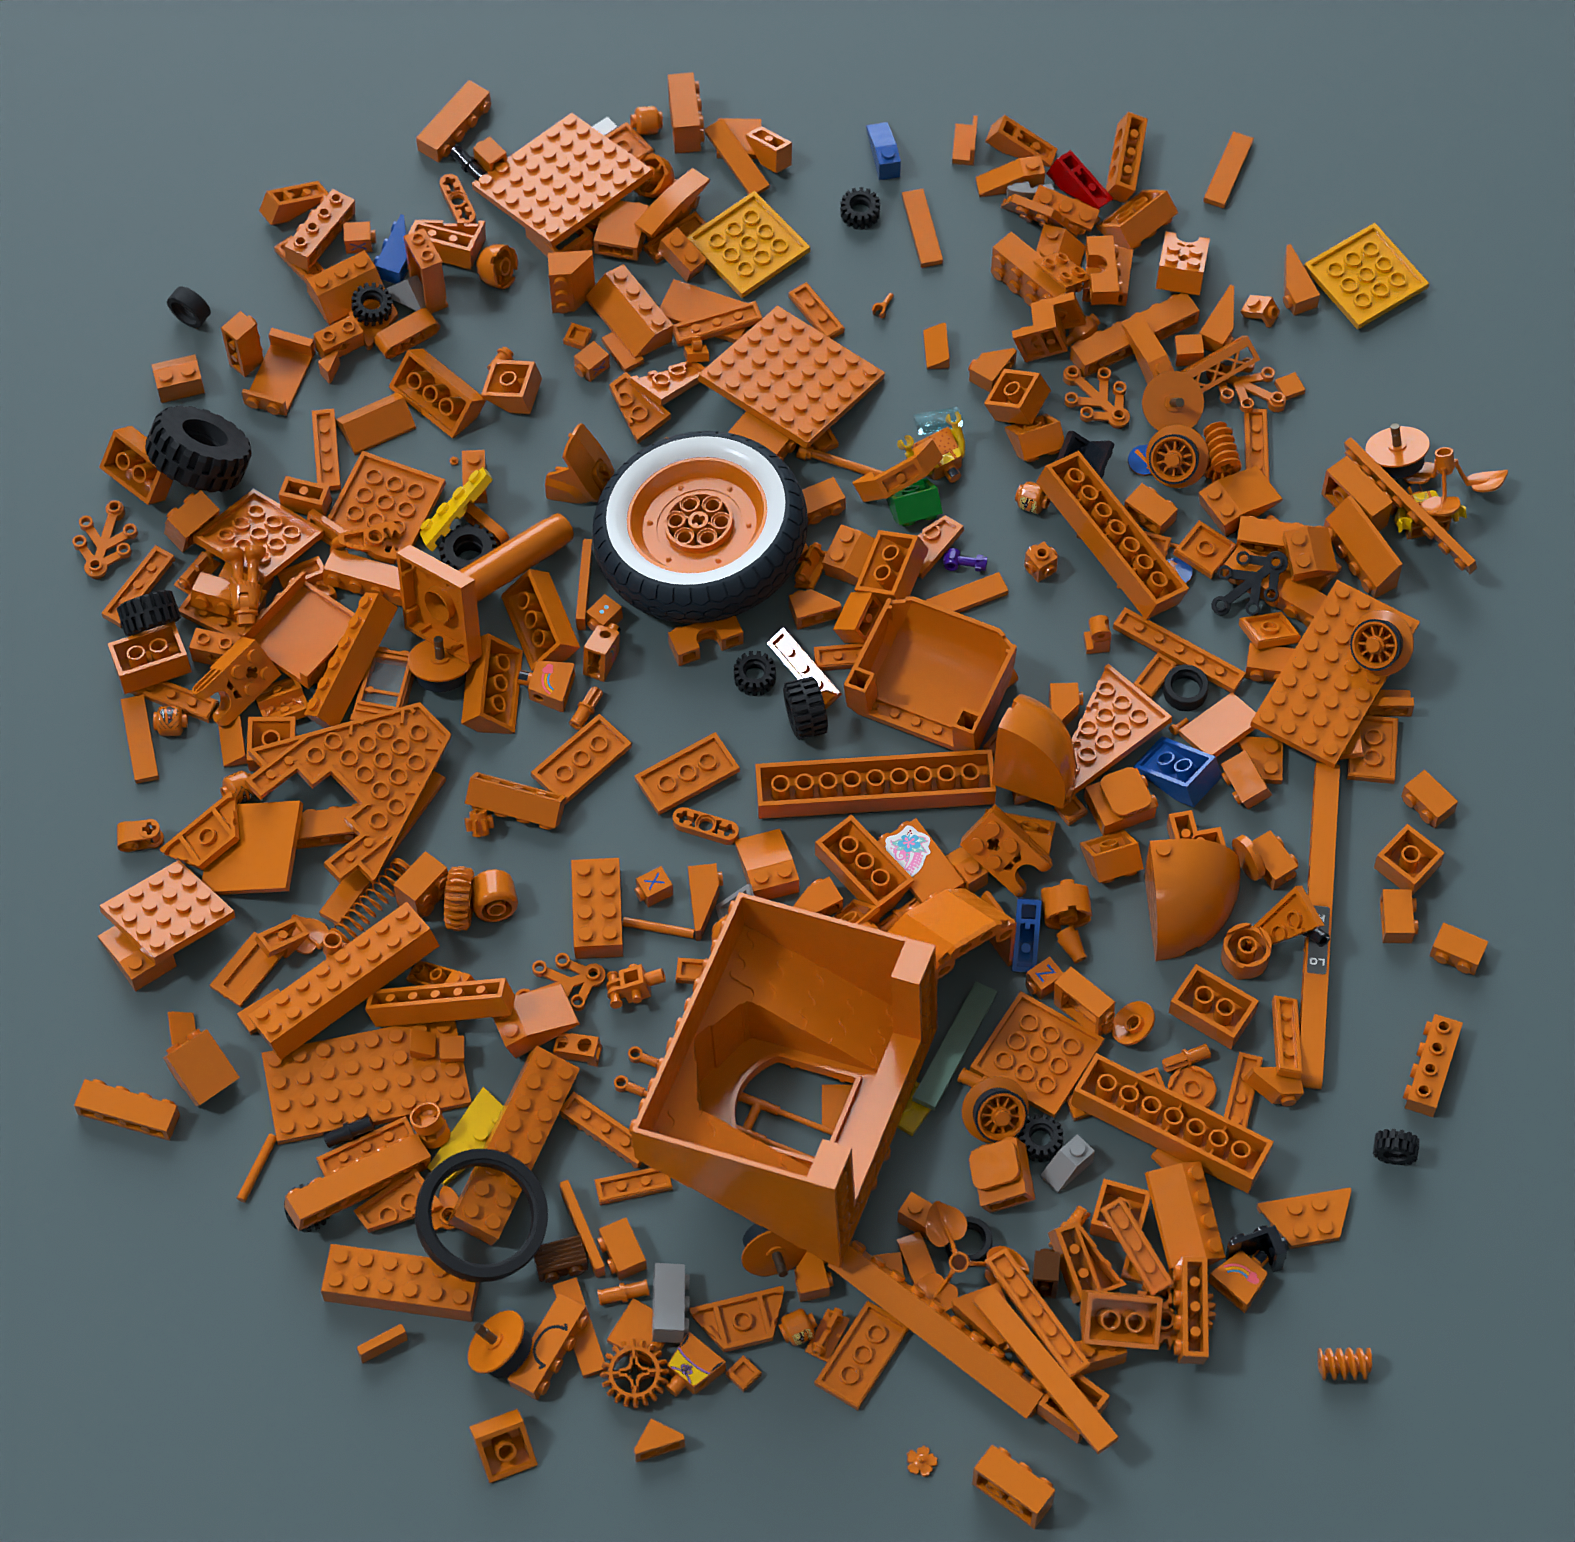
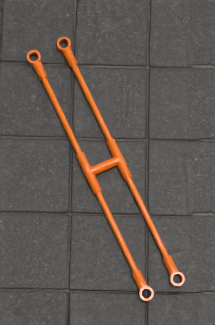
(756, 1103)

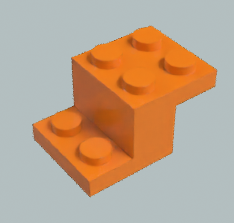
(1048, 332)

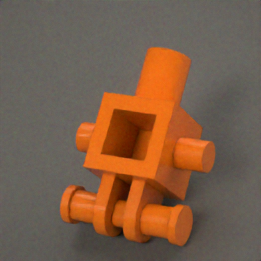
(632, 984)

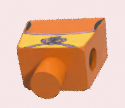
(693, 1366)

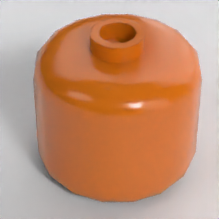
(493, 895)

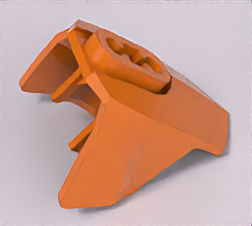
(585, 471)

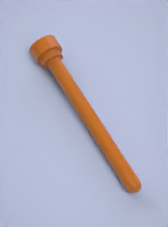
(811, 452)

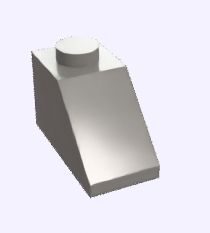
(1068, 1163)

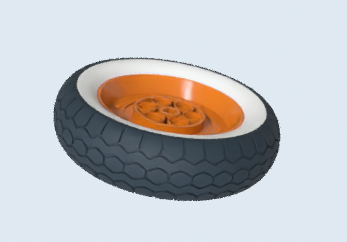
(700, 527)

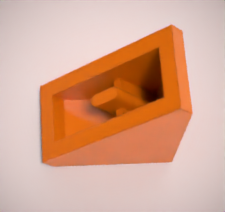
(657, 1440)

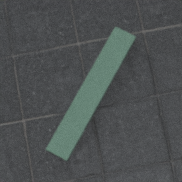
(954, 1046)

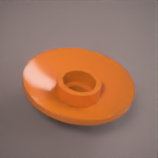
(1133, 1023)

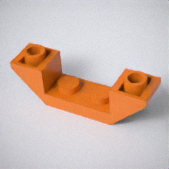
(900, 476)

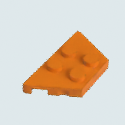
(1032, 210)
(207, 835)
(1309, 1217)
(741, 1319)

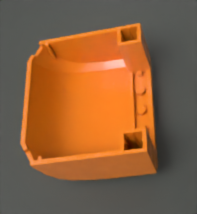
(931, 673)

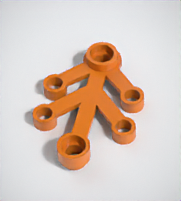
(1096, 398)
(1276, 400)
(104, 542)
(570, 982)

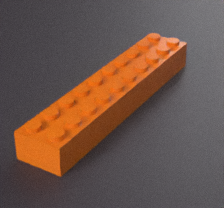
(875, 784)

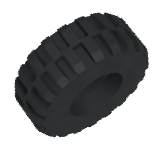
(198, 448)

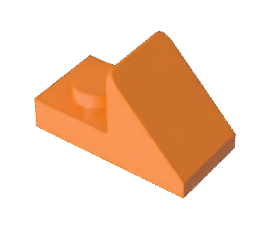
(282, 937)

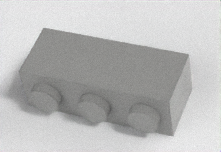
(670, 1303)

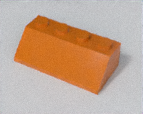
(630, 312)
(436, 392)
(1363, 548)
(539, 618)
(493, 688)
(863, 865)
(1184, 1213)

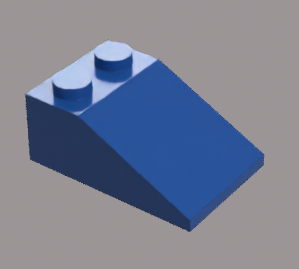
(1180, 770)

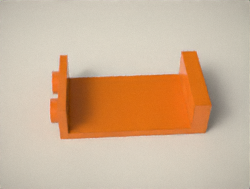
(280, 372)

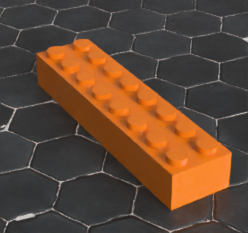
(1112, 535)
(343, 980)
(1171, 1122)
(517, 1132)

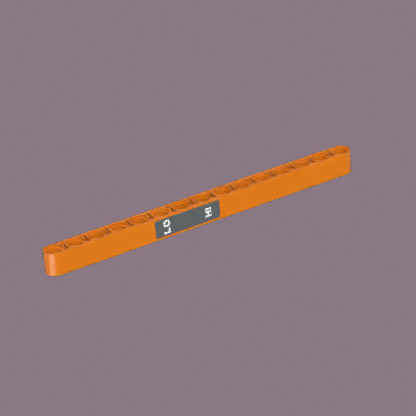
(1320, 892)

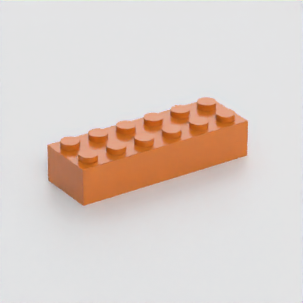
(396, 1283)

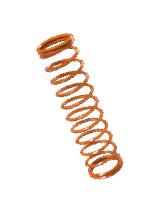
(397, 862)

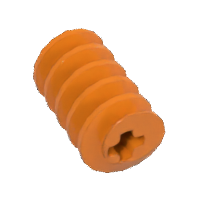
(1221, 447)
(1344, 1363)

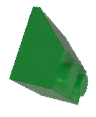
(915, 503)

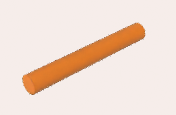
(658, 927)
(257, 1167)

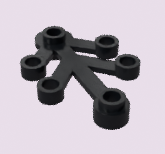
(1252, 581)

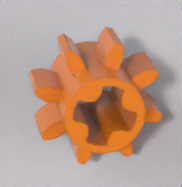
(479, 823)

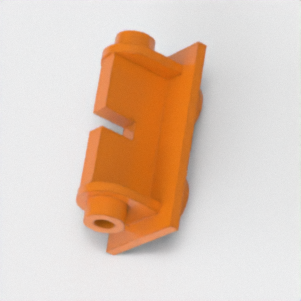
(203, 563)
(810, 570)
(828, 1334)

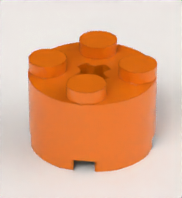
(1066, 905)
(1246, 951)

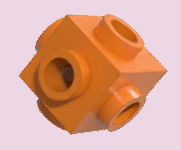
(1041, 561)

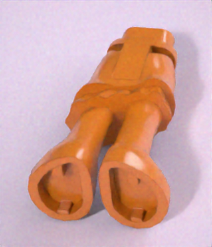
(244, 594)

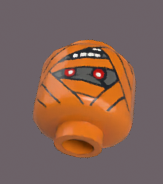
(170, 720)
(236, 784)

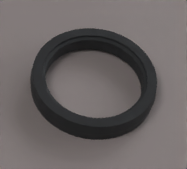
(517, 1171)

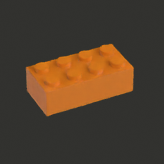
(1015, 267)
(597, 908)

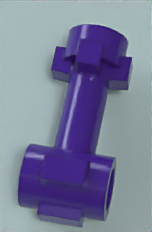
(953, 559)

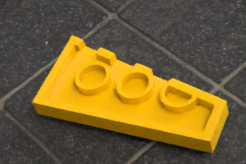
(455, 508)
(471, 1130)

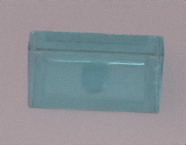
(935, 420)

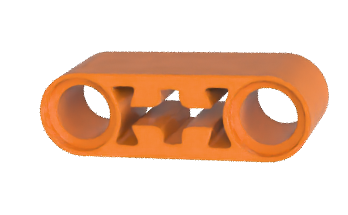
(406, 333)

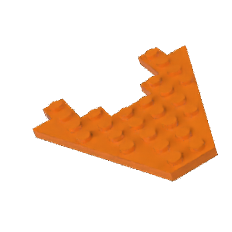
(377, 761)

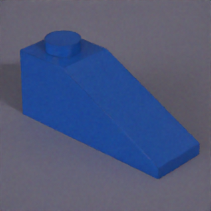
(884, 151)
(1027, 934)

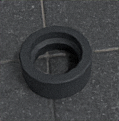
(188, 307)
(1183, 703)
(982, 1228)

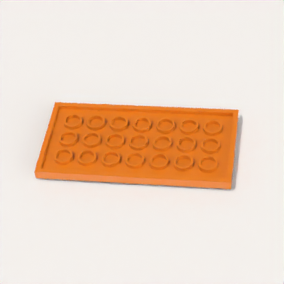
(1322, 687)
(359, 1077)

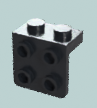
(1095, 452)
(1261, 1239)

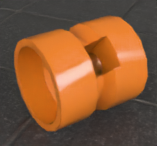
(430, 1125)

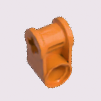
(137, 835)

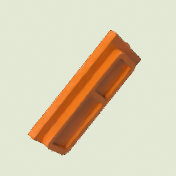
(244, 972)

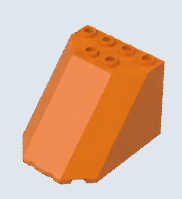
(957, 920)

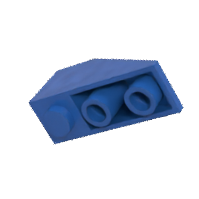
(392, 261)

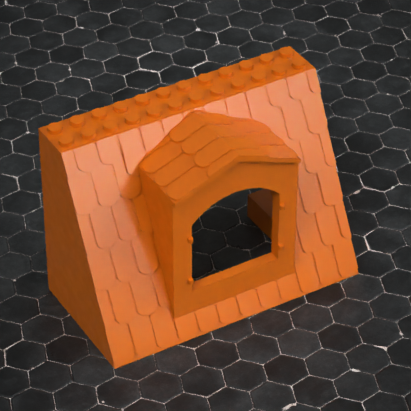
(814, 999)

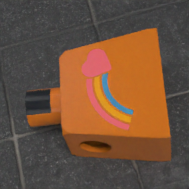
(602, 642)
(549, 683)
(1240, 1278)

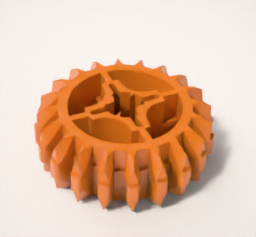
(457, 898)
(646, 1373)

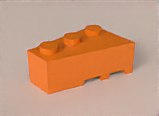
(455, 243)
(1082, 1262)

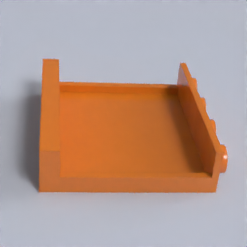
(300, 630)

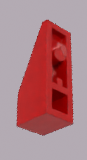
(1078, 181)

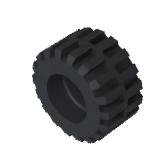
(463, 540)
(148, 612)
(805, 708)

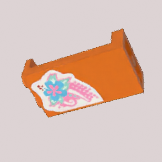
(921, 859)

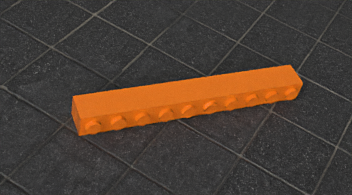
(940, 1329)

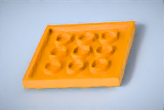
(748, 244)
(1366, 276)

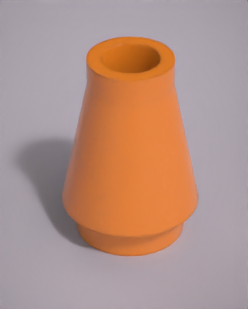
(1071, 942)

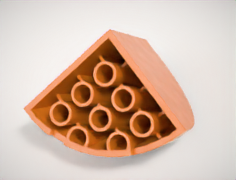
(1034, 753)
(1189, 893)

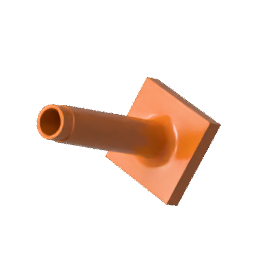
(445, 600)

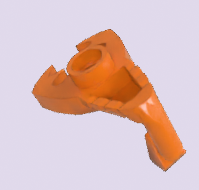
(370, 541)

